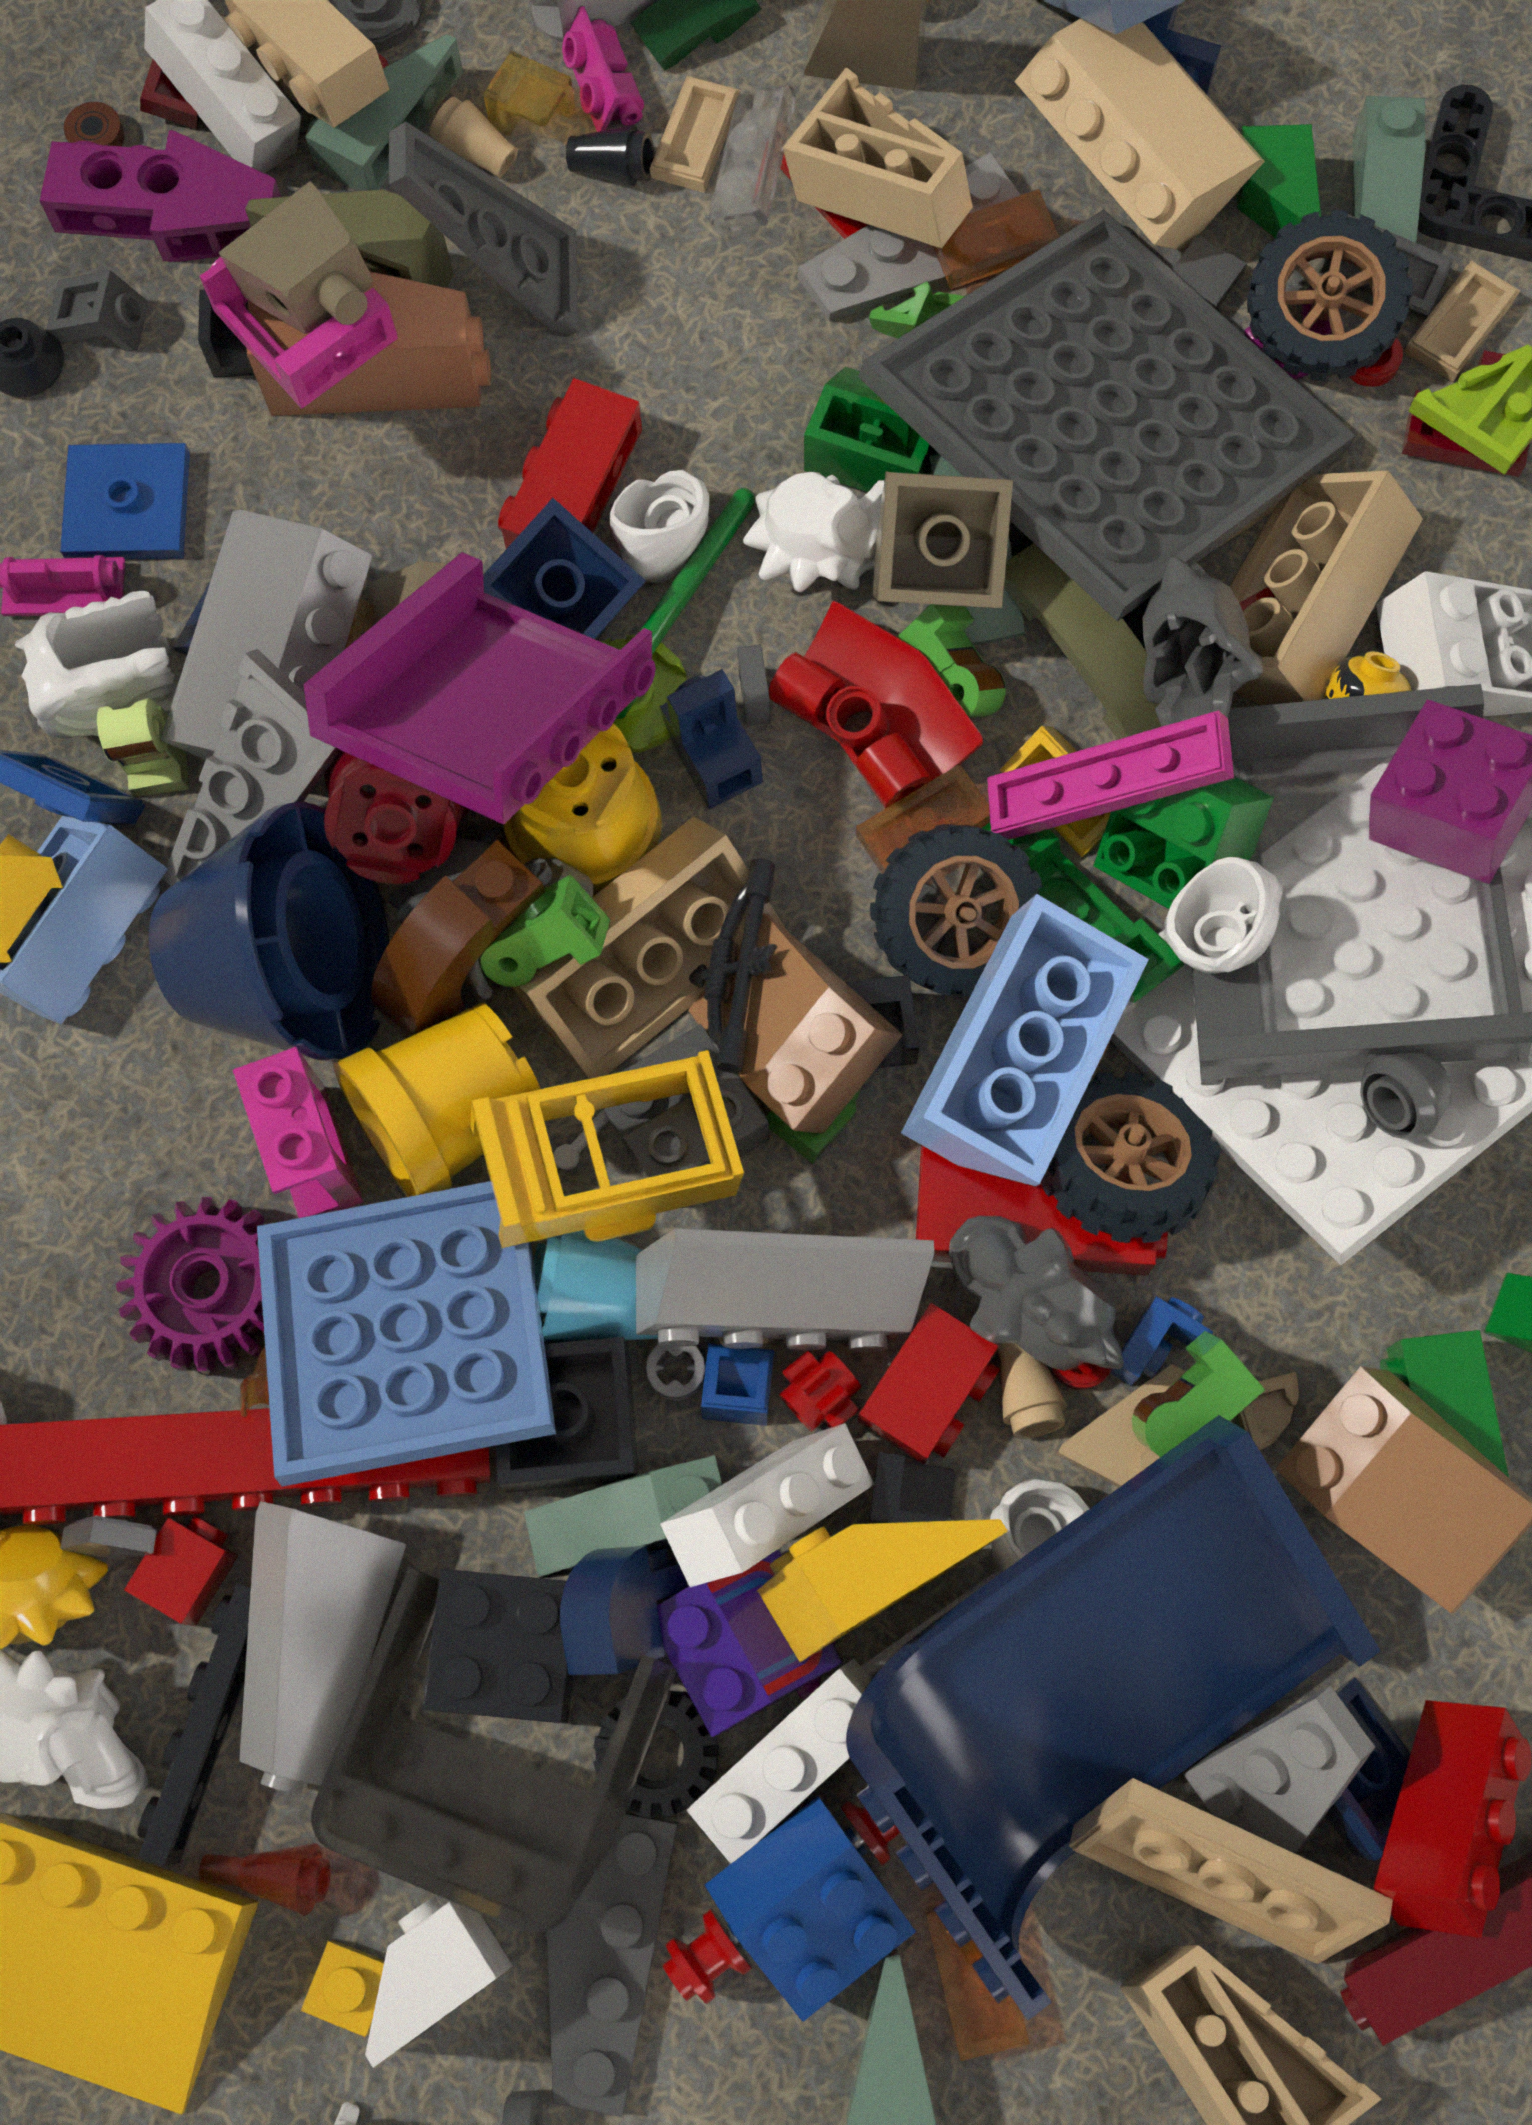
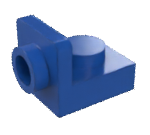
(1146, 1347)

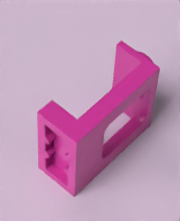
(319, 357)
(298, 1133)

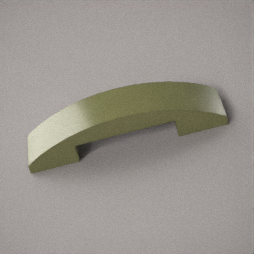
(1092, 640)

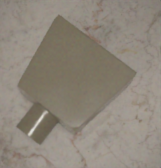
(301, 264)

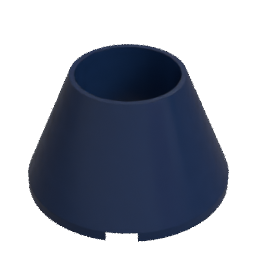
(274, 939)

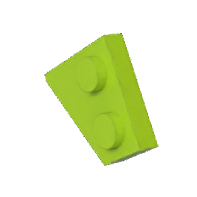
(1485, 409)

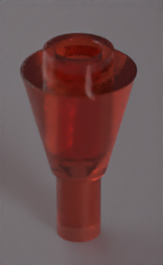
(285, 1876)

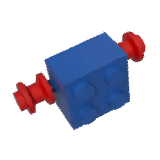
(800, 1910)

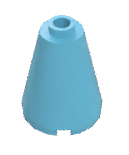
(586, 1288)

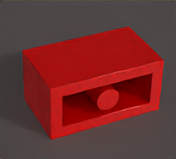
(929, 1384)

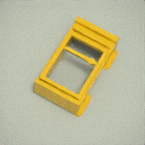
(526, 1173)

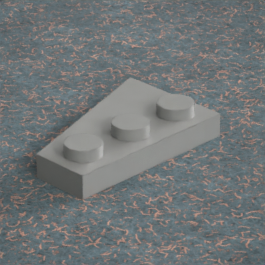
(1285, 1771)

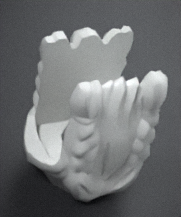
(96, 660)

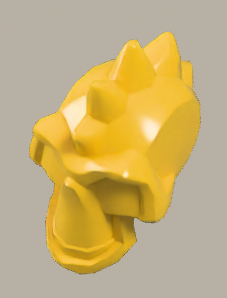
(42, 1584)

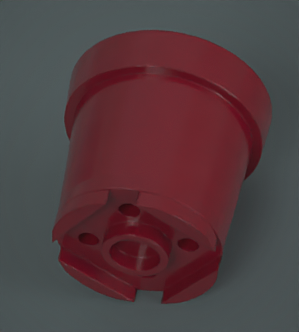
(387, 831)

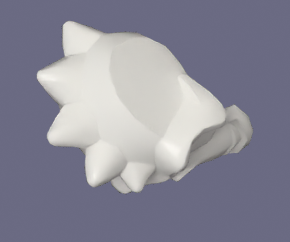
(816, 530)
(63, 1726)

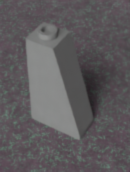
(309, 1638)

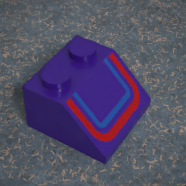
(733, 1649)

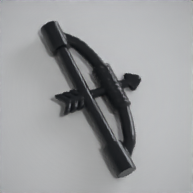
(732, 1040)

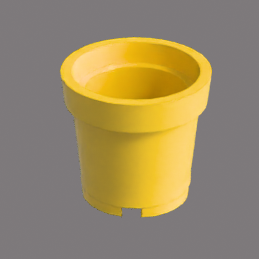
(620, 818)
(421, 1091)

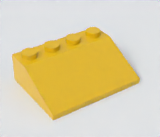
(111, 1963)

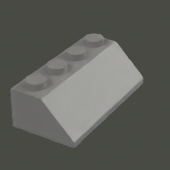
(272, 591)
(779, 1288)

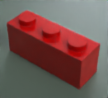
(578, 459)
(1453, 1818)

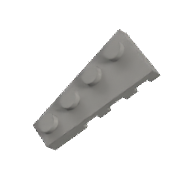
(883, 265)
(257, 763)

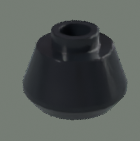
(28, 358)

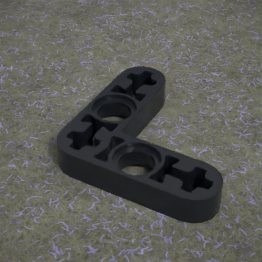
(1465, 201)

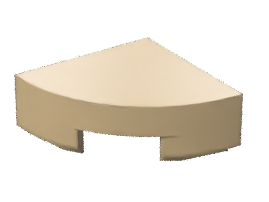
(1271, 1410)

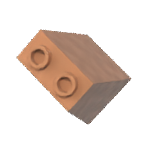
(430, 366)

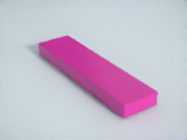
(1111, 776)

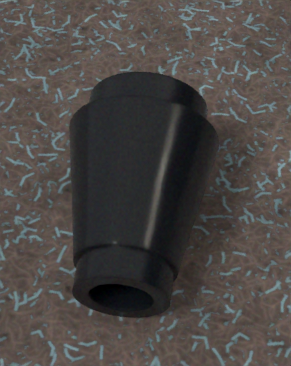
(612, 154)

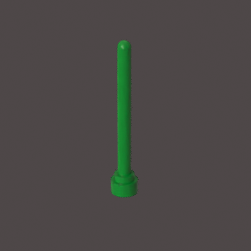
(696, 569)

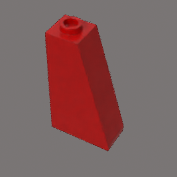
(956, 1193)

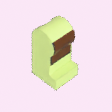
(133, 741)

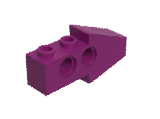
(177, 196)

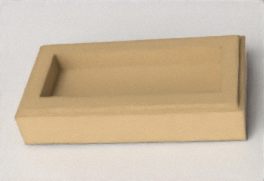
(694, 134)
(1462, 321)

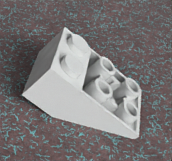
(1460, 635)

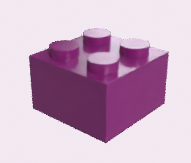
(1454, 792)

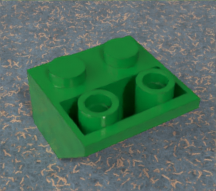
(860, 436)
(1173, 838)

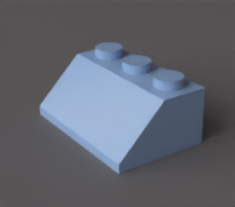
(84, 922)

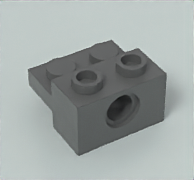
(666, 1132)

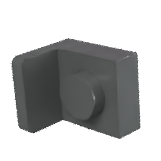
(97, 307)

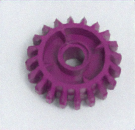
(166, 1281)

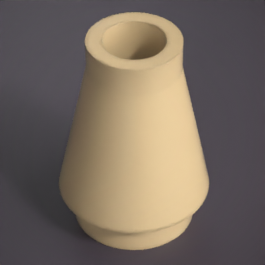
(472, 136)
(1029, 1394)

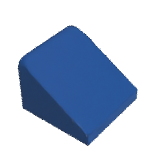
(737, 1385)

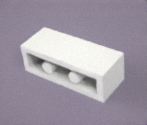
(222, 82)
(766, 1505)
(782, 1766)

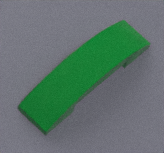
(1076, 894)

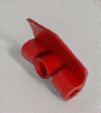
(862, 668)

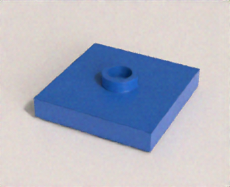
(125, 501)
(67, 790)

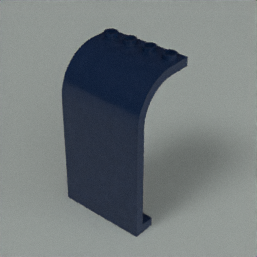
(1091, 1666)

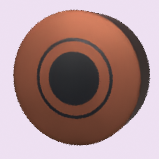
(94, 123)

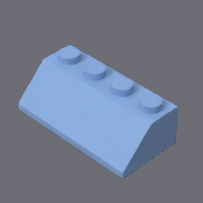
(1026, 1044)

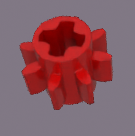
(820, 1390)

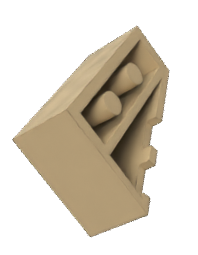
(1235, 2051)

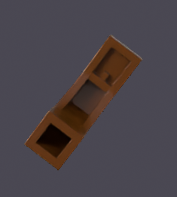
(444, 937)

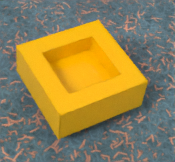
(345, 1988)

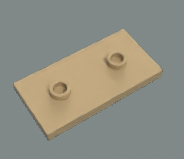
(1229, 1872)

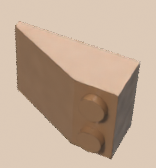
(807, 1034)
(1408, 1487)

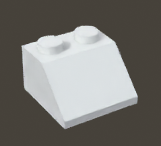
(431, 1972)

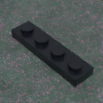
(195, 1748)

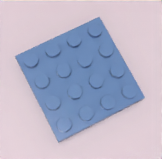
(399, 1335)

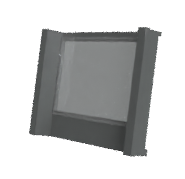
(1368, 939)

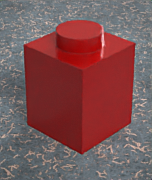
(183, 1569)

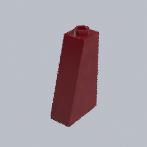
(1431, 1972)

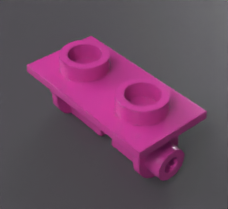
(593, 55)
(58, 584)

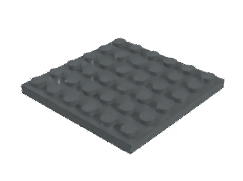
(1111, 406)

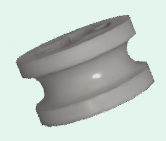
(675, 1390)

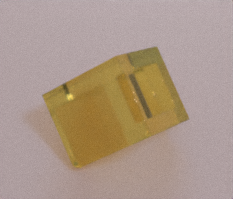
(527, 92)

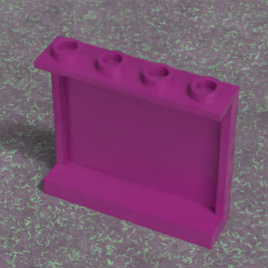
(473, 693)

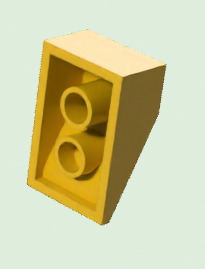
(846, 1579)

